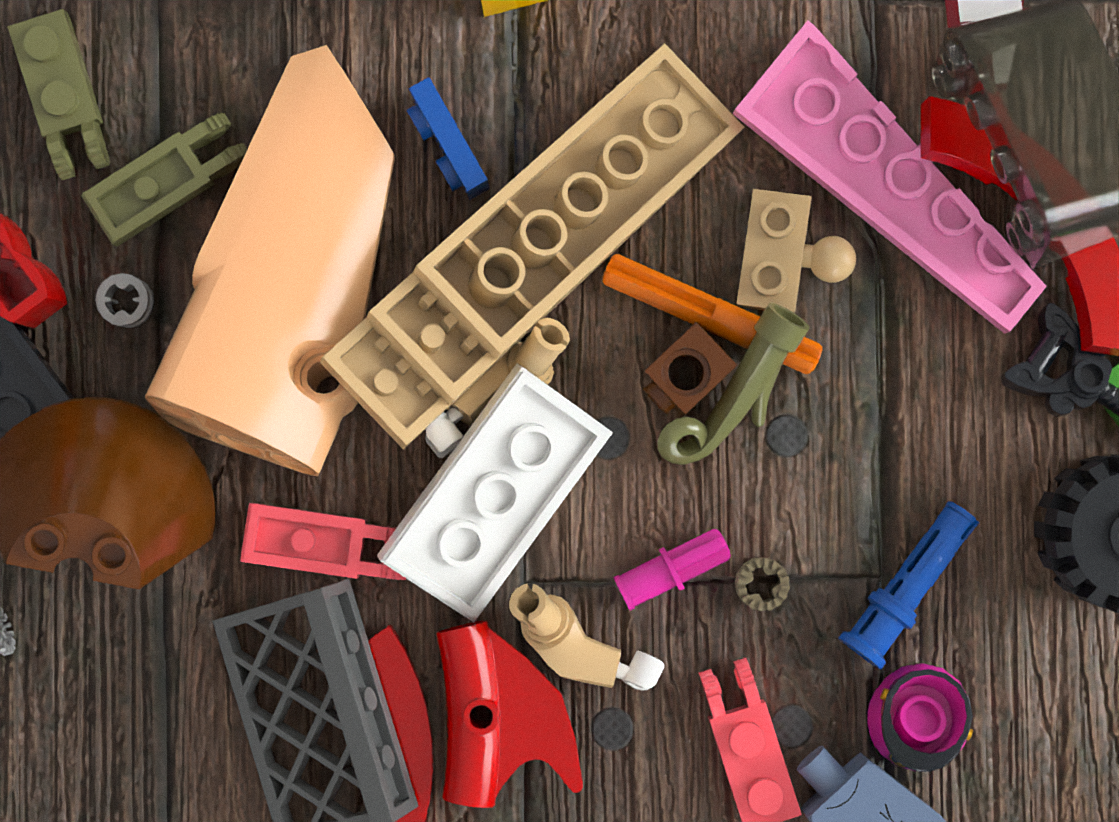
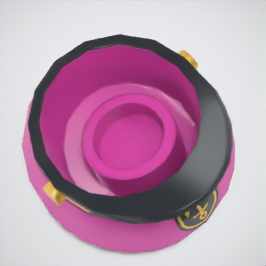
(920, 717)

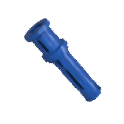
(894, 606)

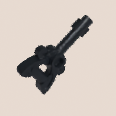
(1085, 374)

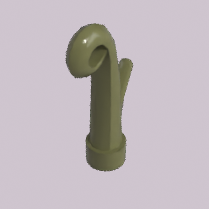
(750, 386)

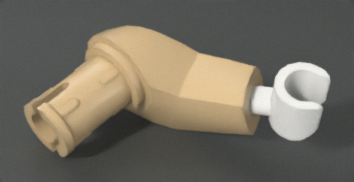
(534, 354)
(559, 639)

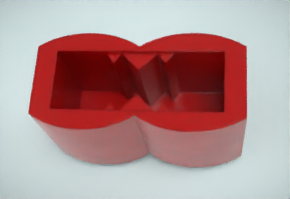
(27, 286)

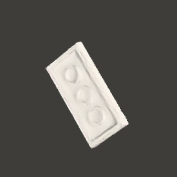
(494, 493)

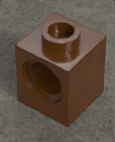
(709, 357)

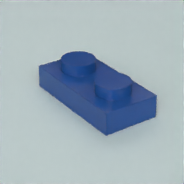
(433, 119)

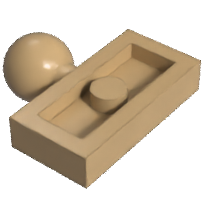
(778, 251)

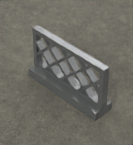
(354, 691)

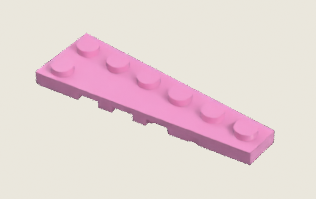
(855, 149)

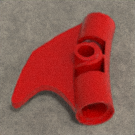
(525, 724)

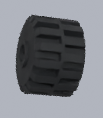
(1084, 531)

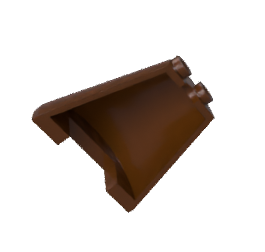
(102, 488)

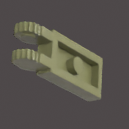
(59, 88)
(161, 180)

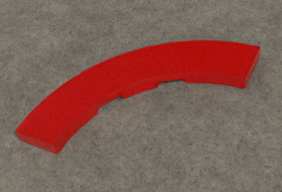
(1092, 272)
(409, 715)

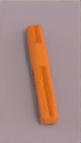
(697, 306)

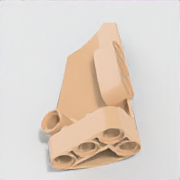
(282, 275)

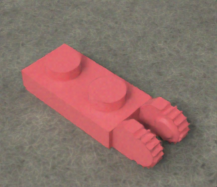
(312, 542)
(750, 751)

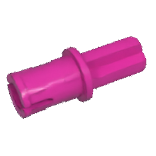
(673, 568)

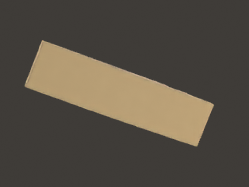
(530, 246)

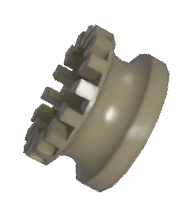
(778, 591)

